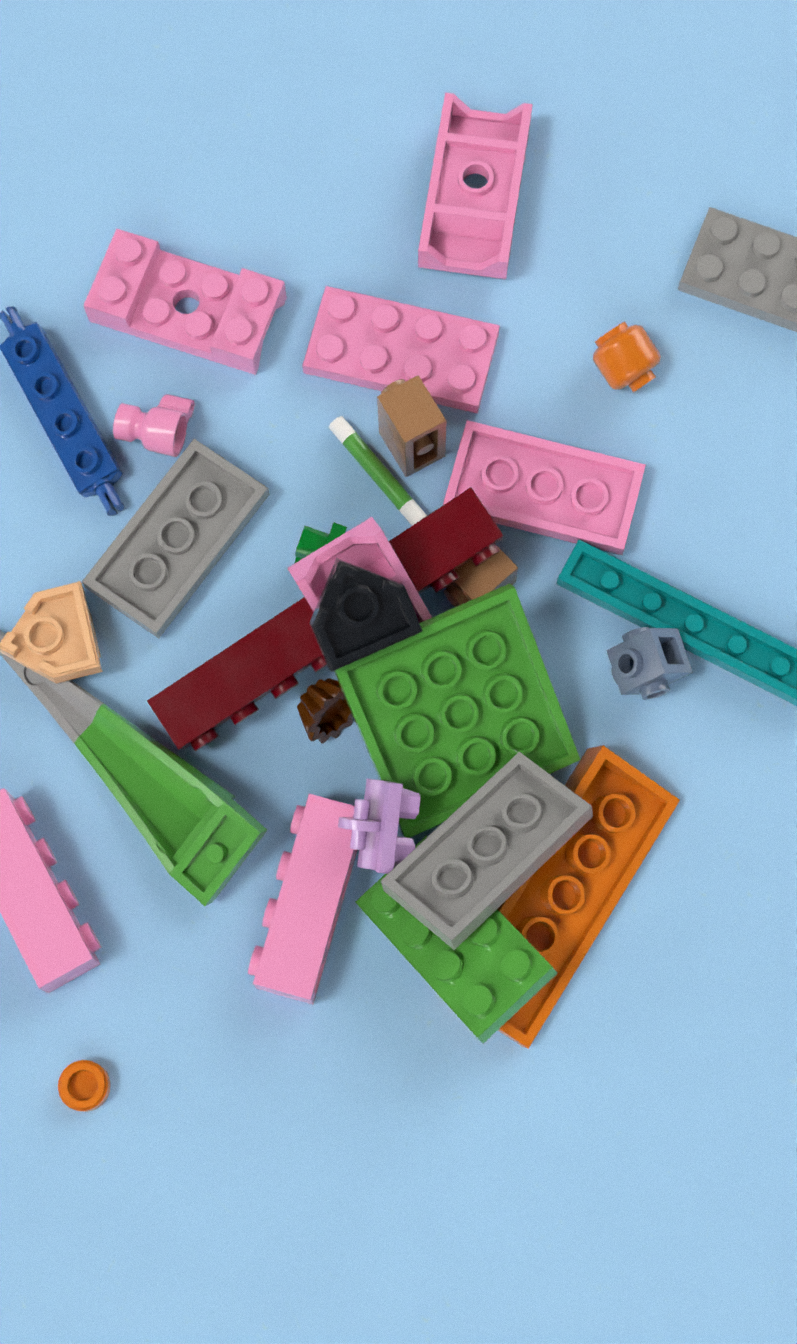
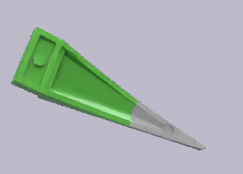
(176, 808)

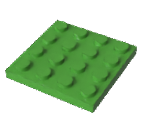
(457, 705)

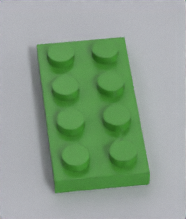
(479, 980)

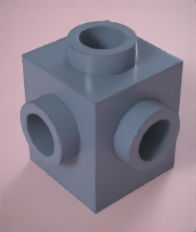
(649, 661)

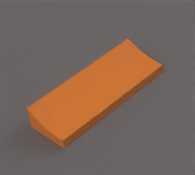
(583, 881)

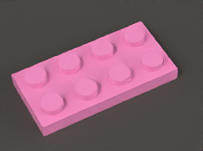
(382, 341)
(548, 486)

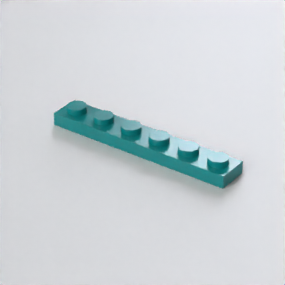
(702, 627)

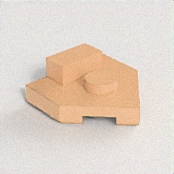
(55, 635)

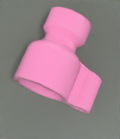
(160, 428)

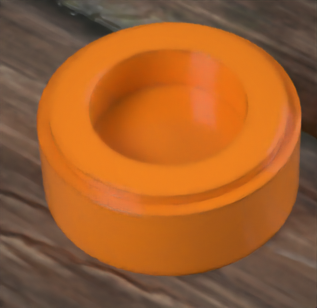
(84, 1085)

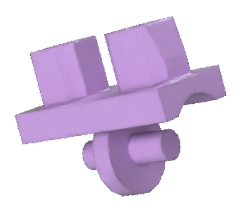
(377, 822)

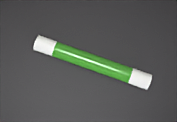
(377, 470)

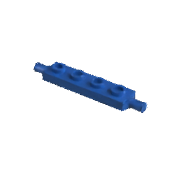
(61, 411)

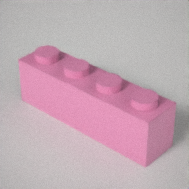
(308, 902)
(37, 905)

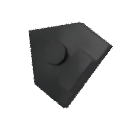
(360, 615)

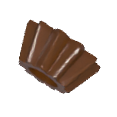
(324, 710)

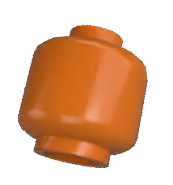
(626, 357)

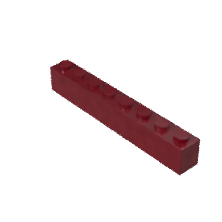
(286, 644)

